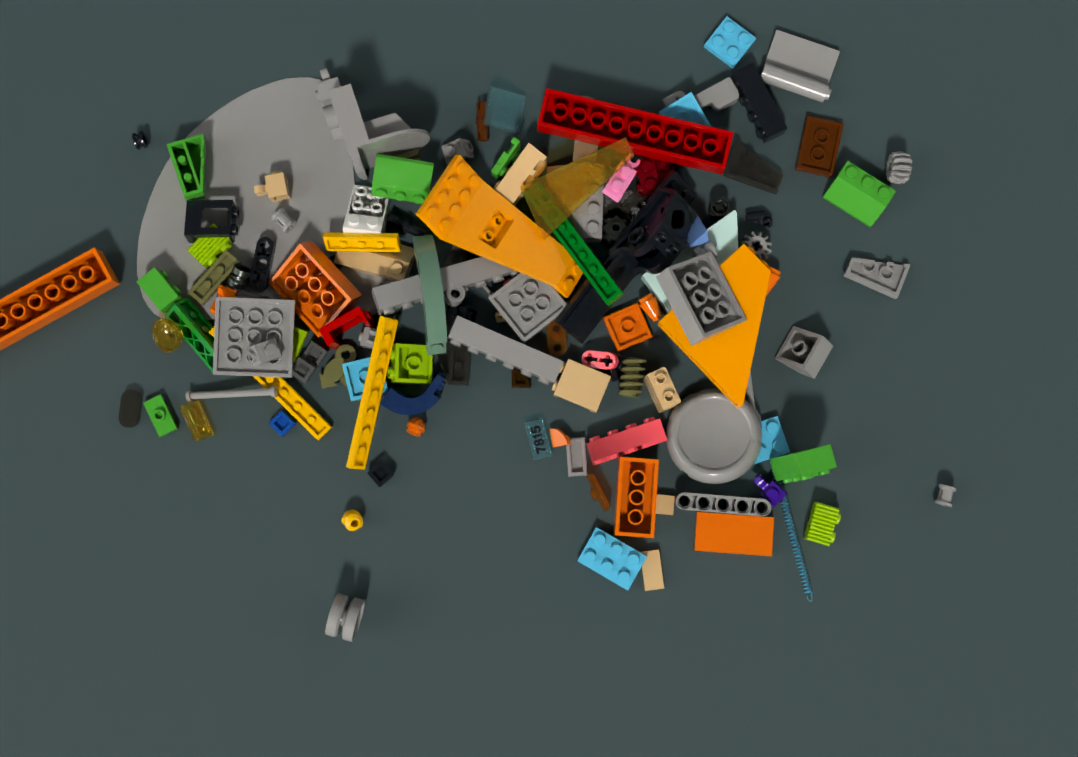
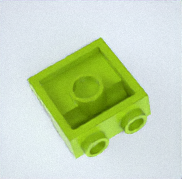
(410, 364)

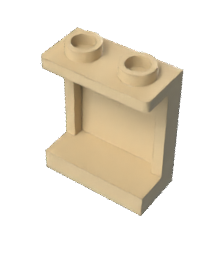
(581, 385)
(662, 389)

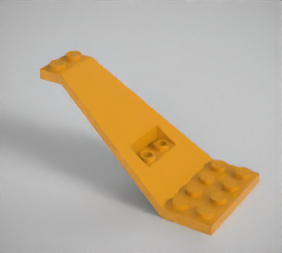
(466, 209)

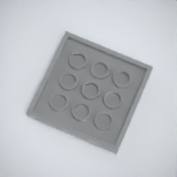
(249, 322)

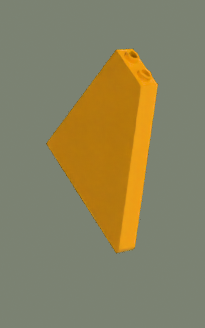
(729, 355)

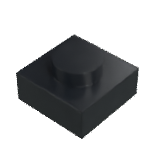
(380, 473)

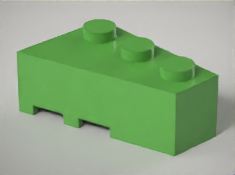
(190, 165)

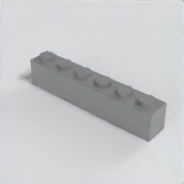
(505, 350)

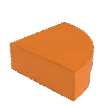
(559, 438)

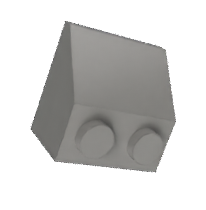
(804, 351)

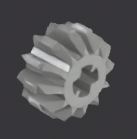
(898, 167)
(761, 244)

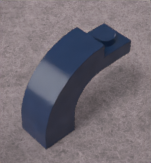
(406, 404)

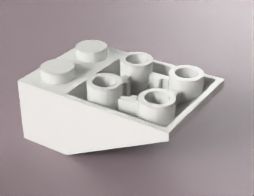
(366, 212)

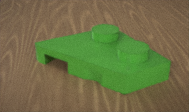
(506, 159)

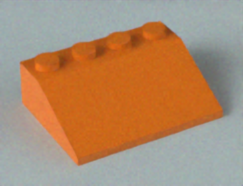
(315, 285)

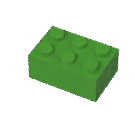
(803, 464)

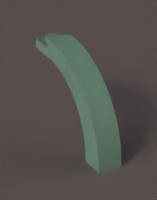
(432, 294)

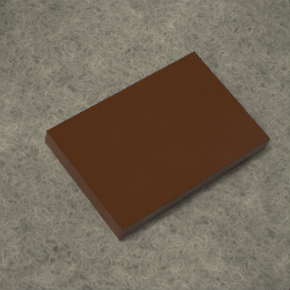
(819, 146)

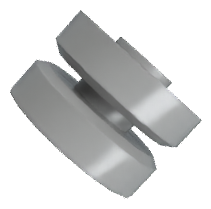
(345, 616)

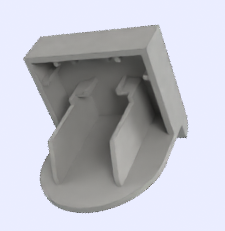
(363, 140)

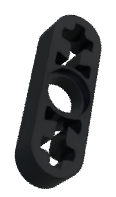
(257, 257)

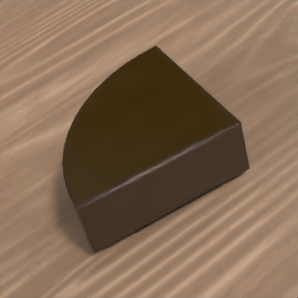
(519, 380)

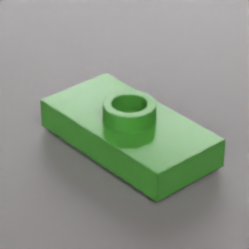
(160, 415)

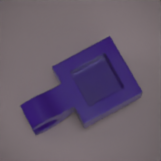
(771, 491)

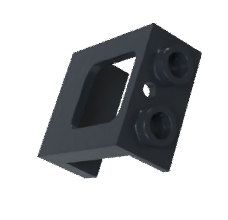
(193, 220)

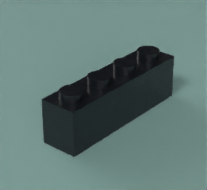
(758, 103)

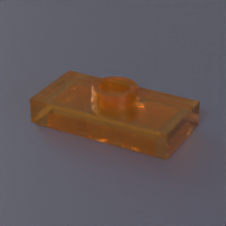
(597, 492)

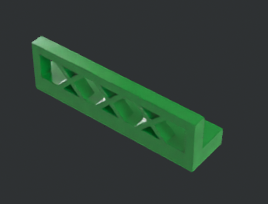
(193, 319)

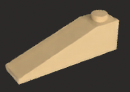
(386, 265)

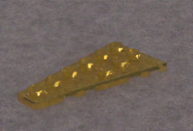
(567, 188)

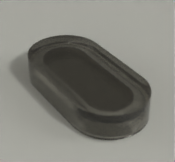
(130, 408)

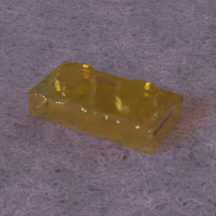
(196, 421)

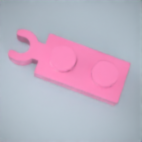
(620, 181)

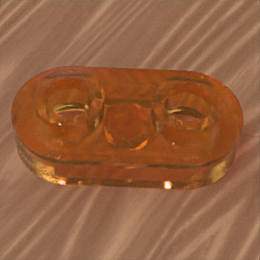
(556, 338)

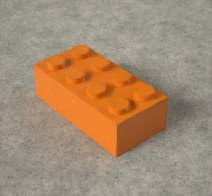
(636, 497)

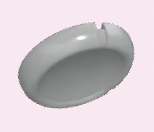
(713, 437)

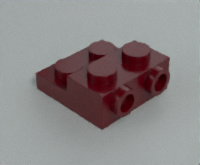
(651, 174)

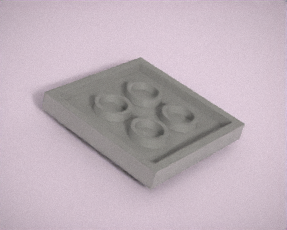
(527, 305)

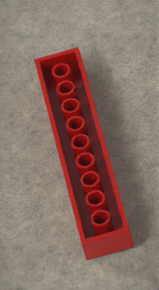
(646, 132)

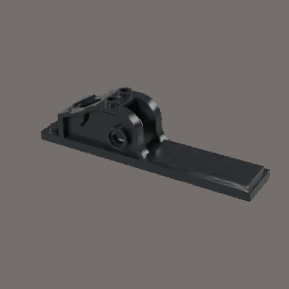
(658, 233)

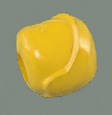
(352, 520)

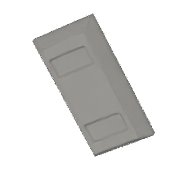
(576, 457)

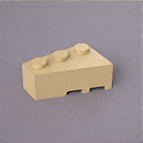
(524, 170)

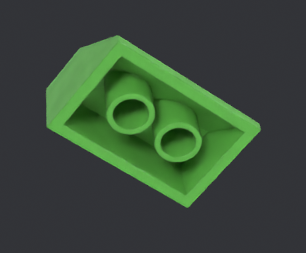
(401, 178)
(859, 194)

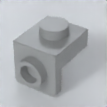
(457, 147)
(263, 352)

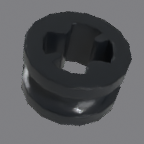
(139, 140)

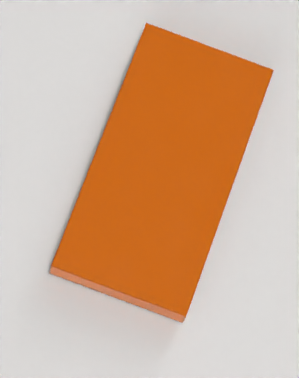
(734, 534)

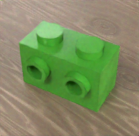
(159, 289)

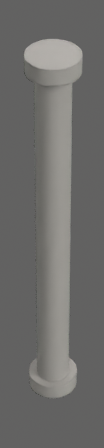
(190, 395)

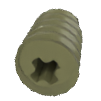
(631, 377)

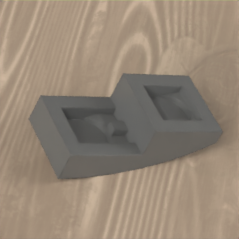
(309, 361)

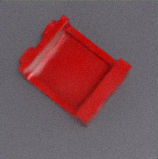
(342, 324)

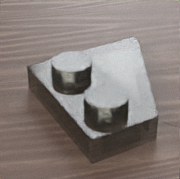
(456, 365)

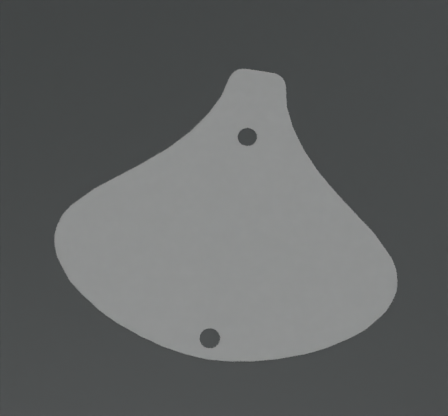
(247, 139)

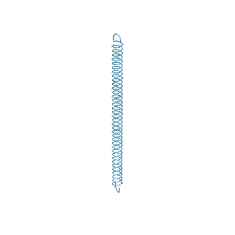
(795, 542)

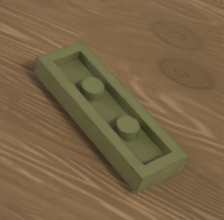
(213, 277)

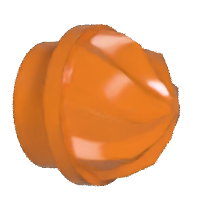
(416, 426)

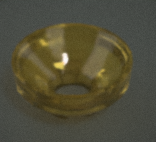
(164, 337)

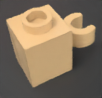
(275, 187)

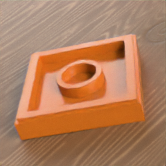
(627, 327)

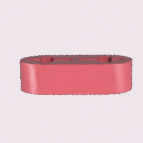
(599, 364)

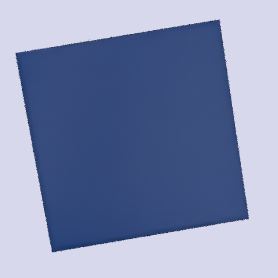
(282, 423)

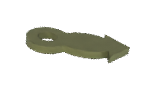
(334, 371)

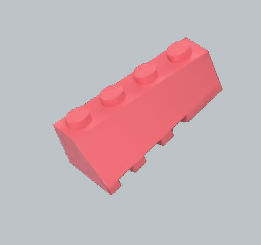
(626, 441)

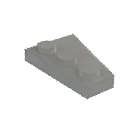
(879, 276)

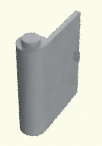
(799, 66)

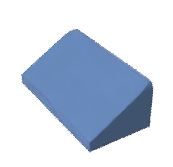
(697, 234)

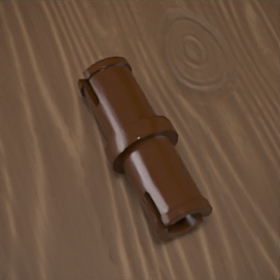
(482, 130)

